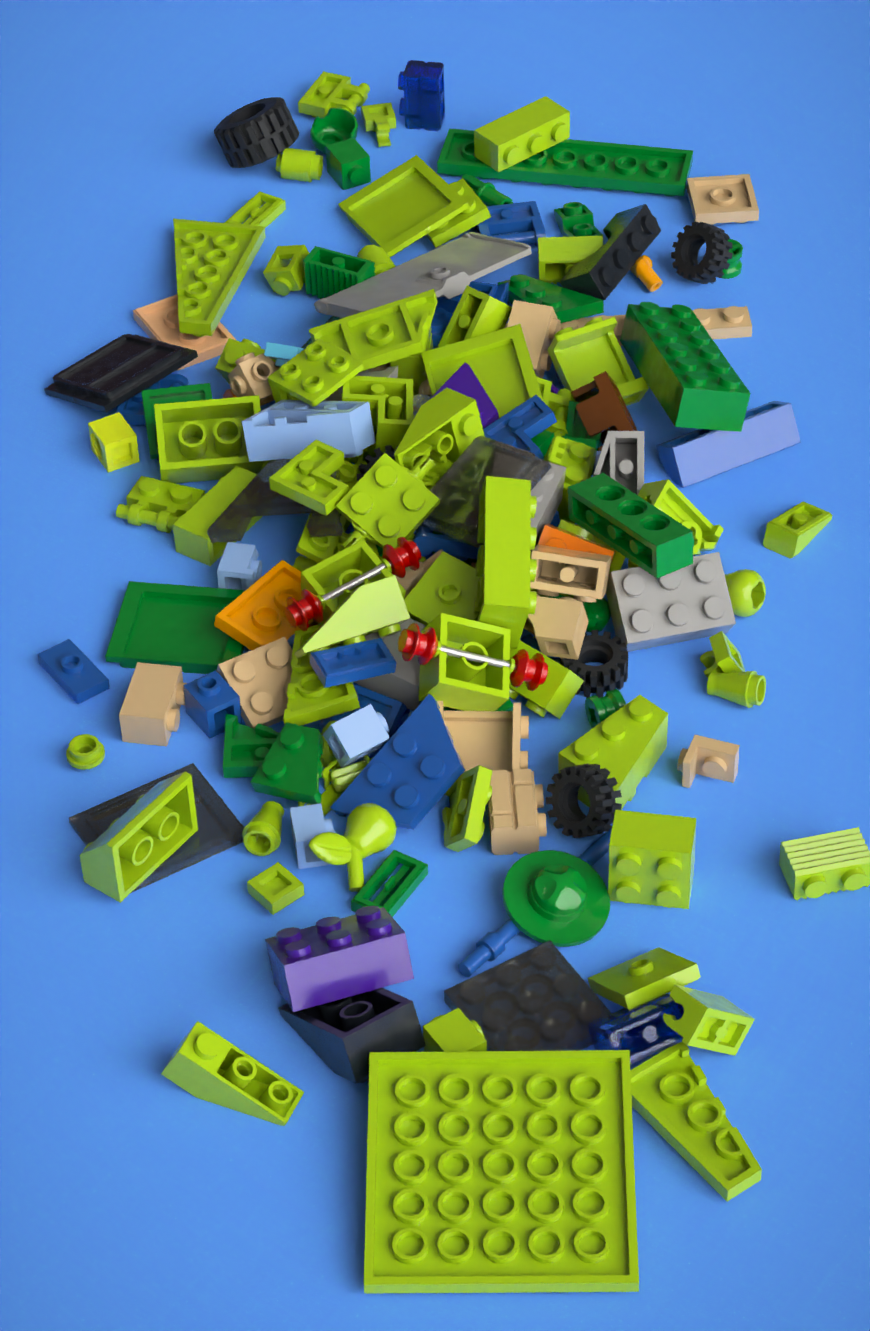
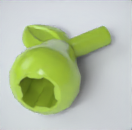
(745, 591)
(366, 832)

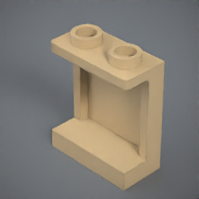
(489, 737)

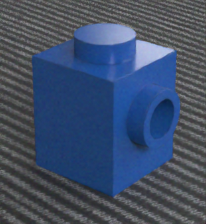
(209, 701)

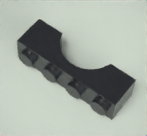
(628, 237)

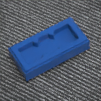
(352, 662)
(73, 671)

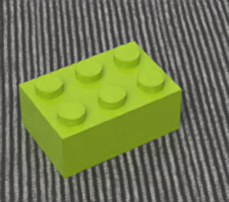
(204, 438)

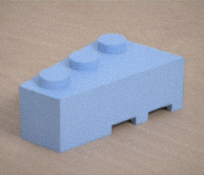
(293, 425)

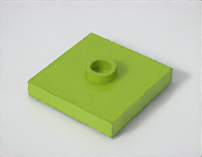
(444, 588)
(644, 978)

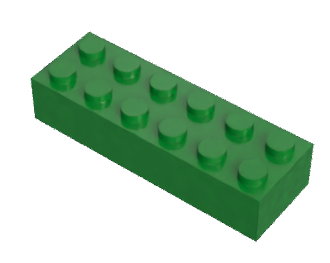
(684, 367)

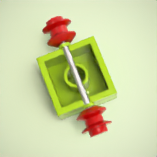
(336, 577)
(468, 663)

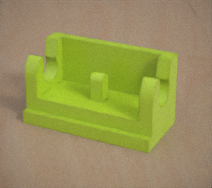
(709, 1021)

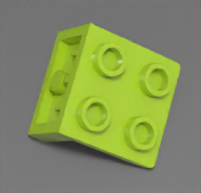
(313, 374)

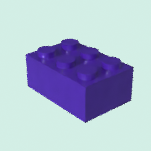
(339, 958)

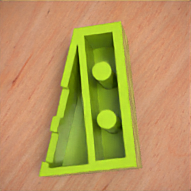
(624, 744)

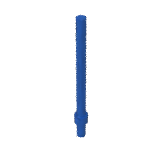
(493, 943)

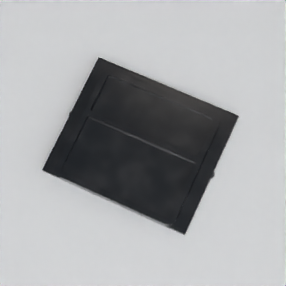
(118, 371)

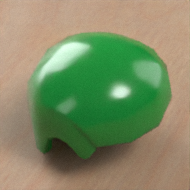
(333, 128)

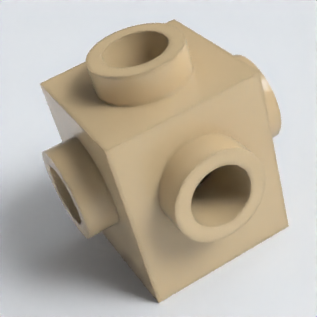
(251, 375)

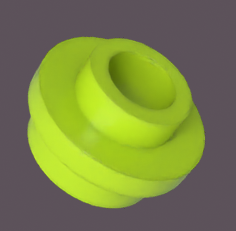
(85, 752)

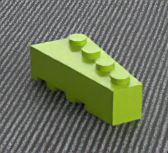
(504, 559)

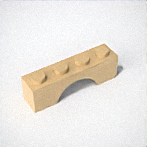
(558, 626)

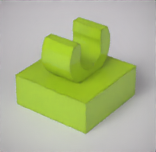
(723, 658)

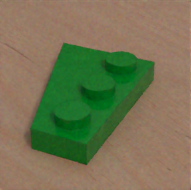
(566, 303)

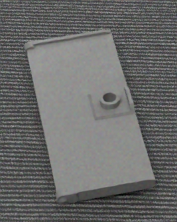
(442, 269)

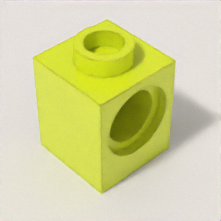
(113, 442)

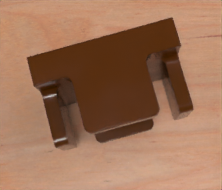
(602, 407)

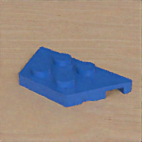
(408, 770)

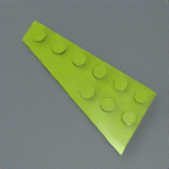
(210, 269)

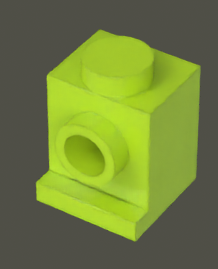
(286, 274)

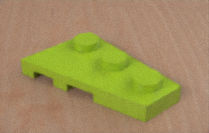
(306, 694)

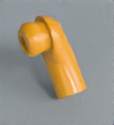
(643, 271)

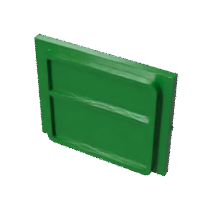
(172, 627)

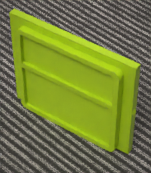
(403, 206)
(497, 360)

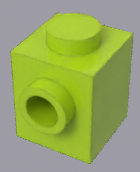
(453, 1034)

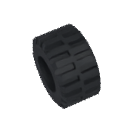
(256, 132)

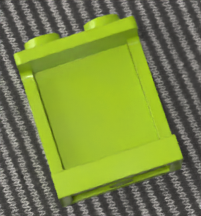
(591, 351)

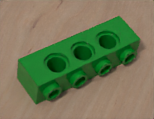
(630, 525)

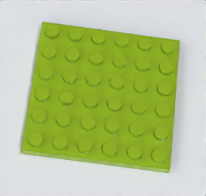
(500, 1173)

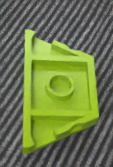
(382, 332)

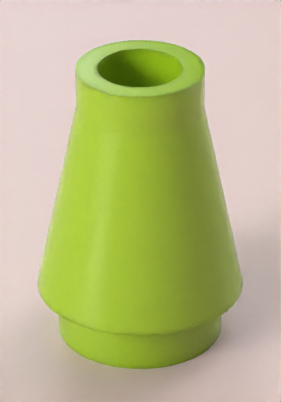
(742, 687)
(264, 830)

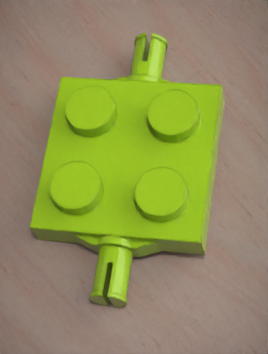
(388, 502)

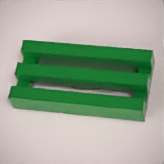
(397, 888)

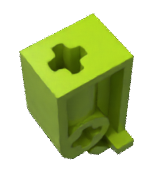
(672, 502)

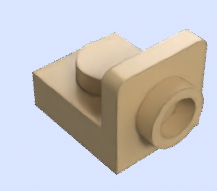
(710, 759)

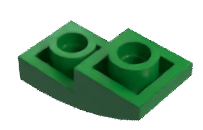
(576, 220)

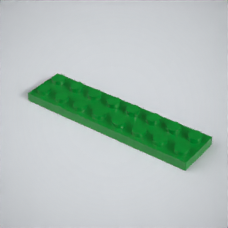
(579, 165)

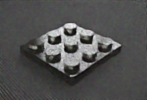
(530, 1003)

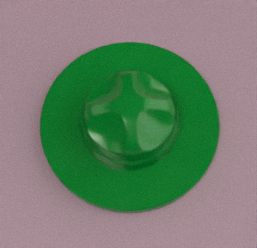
(556, 898)

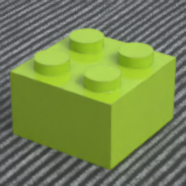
(652, 859)

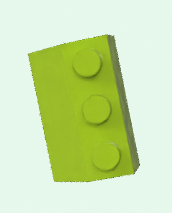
(141, 838)

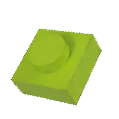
(275, 888)

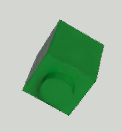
(348, 163)

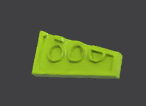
(682, 1109)

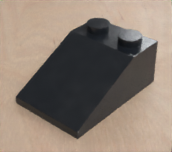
(354, 1026)

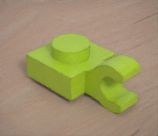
(379, 119)

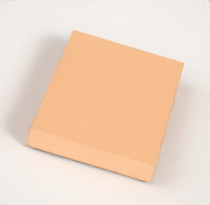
(161, 323)

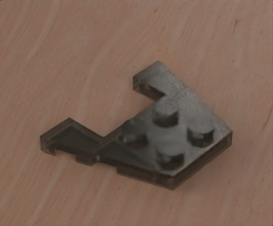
(260, 500)

